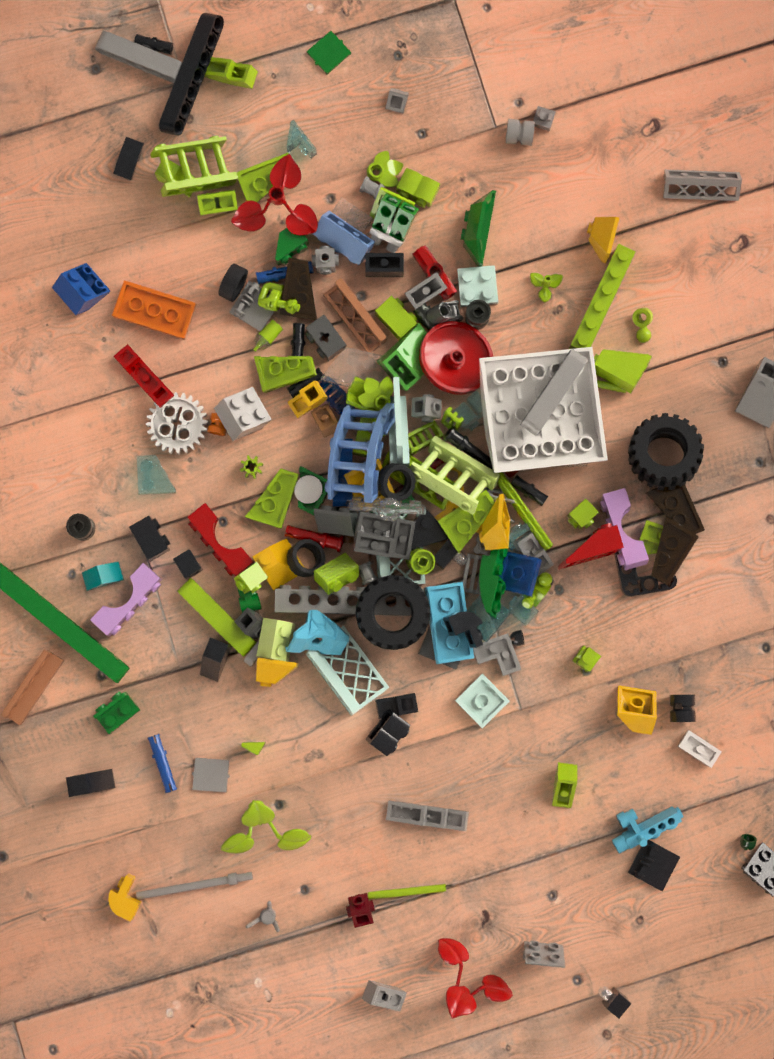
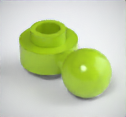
(643, 334)

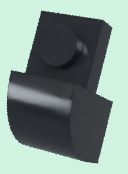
(465, 622)

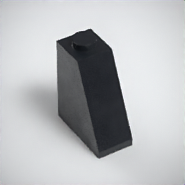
(214, 659)
(90, 782)

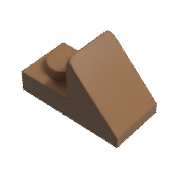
(325, 420)

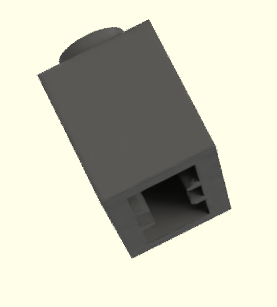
(320, 328)

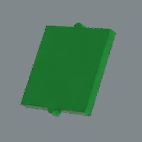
(328, 52)

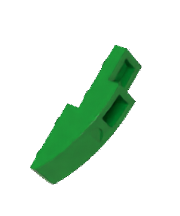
(490, 582)

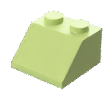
(274, 639)

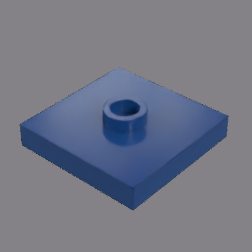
(520, 573)

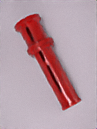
(322, 539)

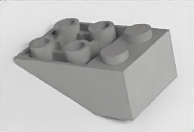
(758, 397)

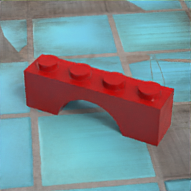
(205, 522)

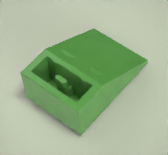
(403, 358)

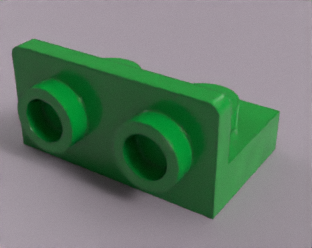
(116, 712)

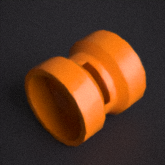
(216, 426)

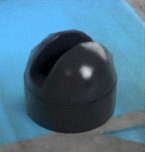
(519, 638)

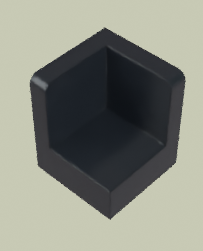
(187, 564)

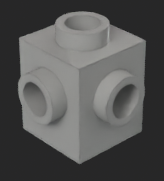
(328, 266)
(426, 408)

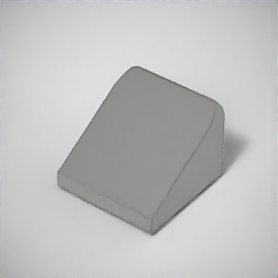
(397, 100)

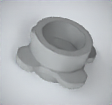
(479, 549)

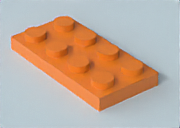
(154, 309)

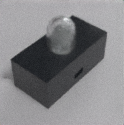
(448, 553)
(614, 1001)

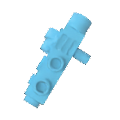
(646, 830)

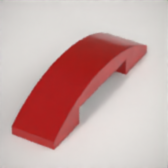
(143, 376)

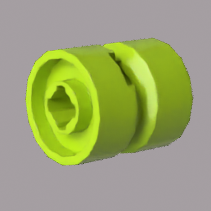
(421, 561)

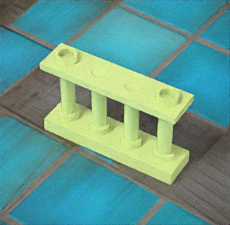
(462, 462)

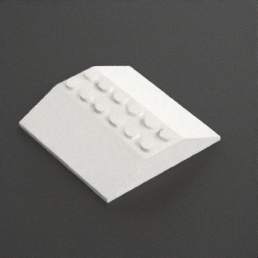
(571, 433)

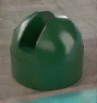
(748, 841)

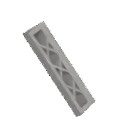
(704, 179)

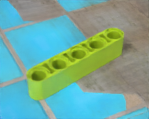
(216, 617)

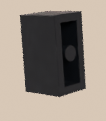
(384, 264)
(149, 538)

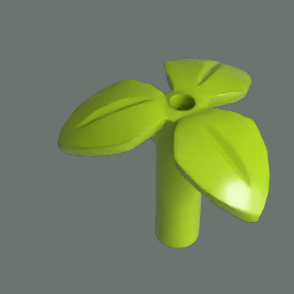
(548, 281)

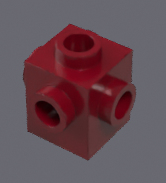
(360, 910)

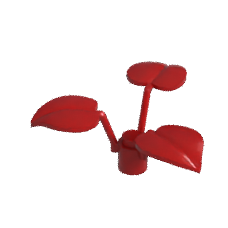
(300, 221)
(458, 998)

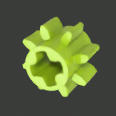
(246, 465)

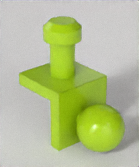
(540, 590)

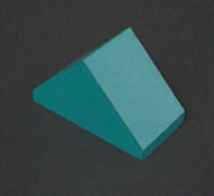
(102, 575)

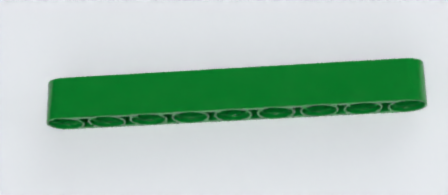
(62, 625)

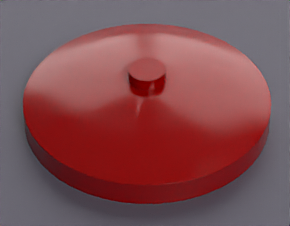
(452, 355)

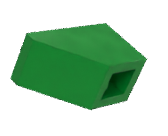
(289, 245)

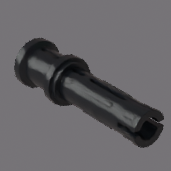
(462, 443)

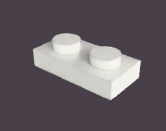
(699, 748)

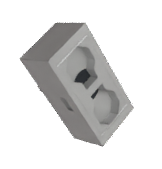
(384, 995)

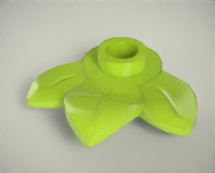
(387, 168)
(376, 391)

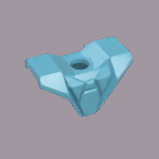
(319, 626)

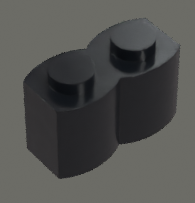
(388, 732)

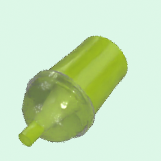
(267, 335)

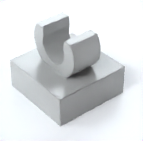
(544, 118)

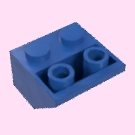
(80, 288)

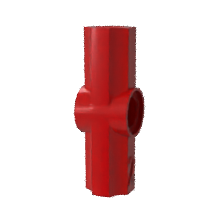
(427, 263)

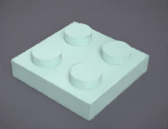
(477, 284)
(482, 700)

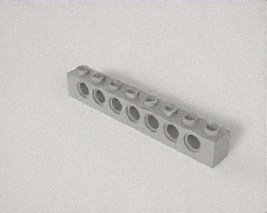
(283, 604)

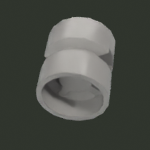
(520, 132)

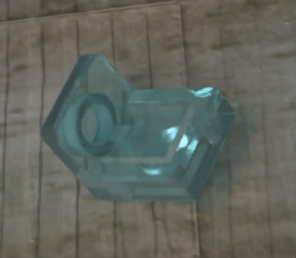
(517, 531)
(522, 614)

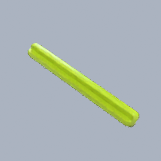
(524, 512)

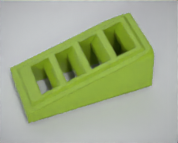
(424, 443)

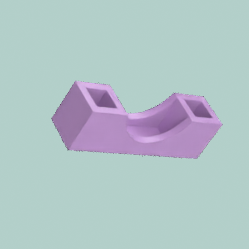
(616, 505)
(143, 582)

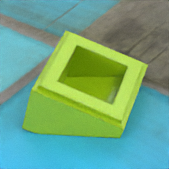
(254, 747)

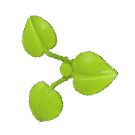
(257, 815)

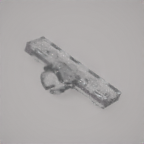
(387, 508)

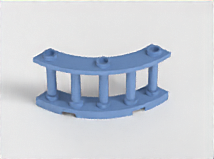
(374, 448)

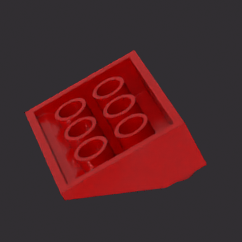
(603, 543)

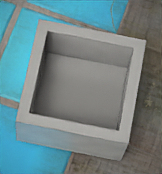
(242, 413)

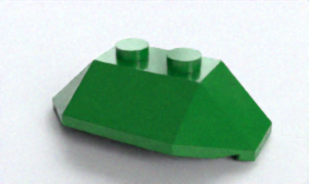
(478, 226)

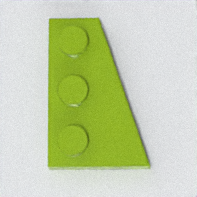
(283, 371)
(275, 500)

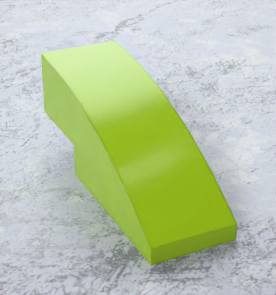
(231, 73)

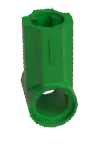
(249, 600)

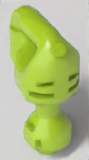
(275, 300)

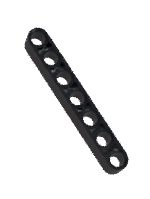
(191, 74)

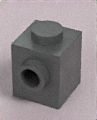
(250, 623)

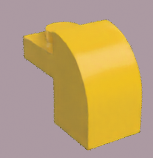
(308, 399)
(121, 902)

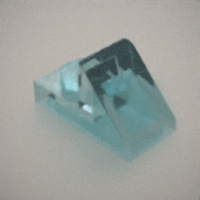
(297, 137)

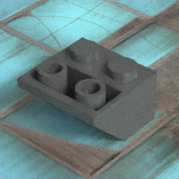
(336, 520)

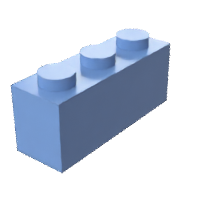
(343, 237)

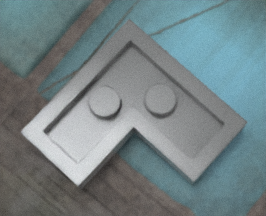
(502, 650)

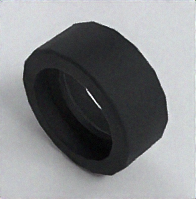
(233, 282)
(409, 484)
(294, 564)

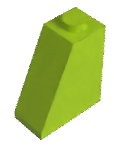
(621, 367)

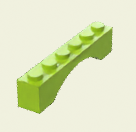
(603, 297)

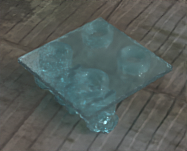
(490, 625)

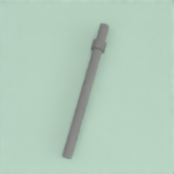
(232, 879)

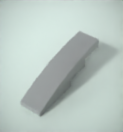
(427, 815)

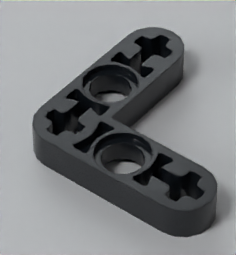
(633, 578)

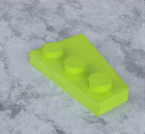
(256, 179)
(462, 525)

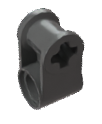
(444, 312)

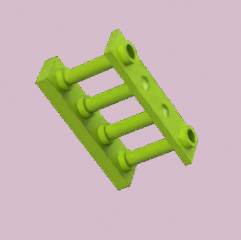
(189, 183)

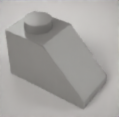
(425, 290)

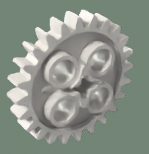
(194, 426)

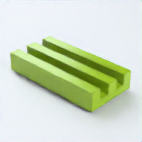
(448, 413)

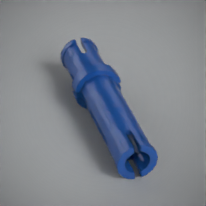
(276, 274)
(162, 763)

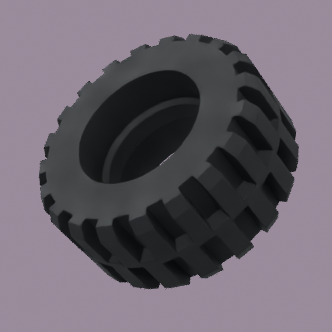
(670, 428)
(419, 612)

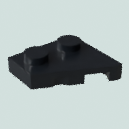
(427, 531)

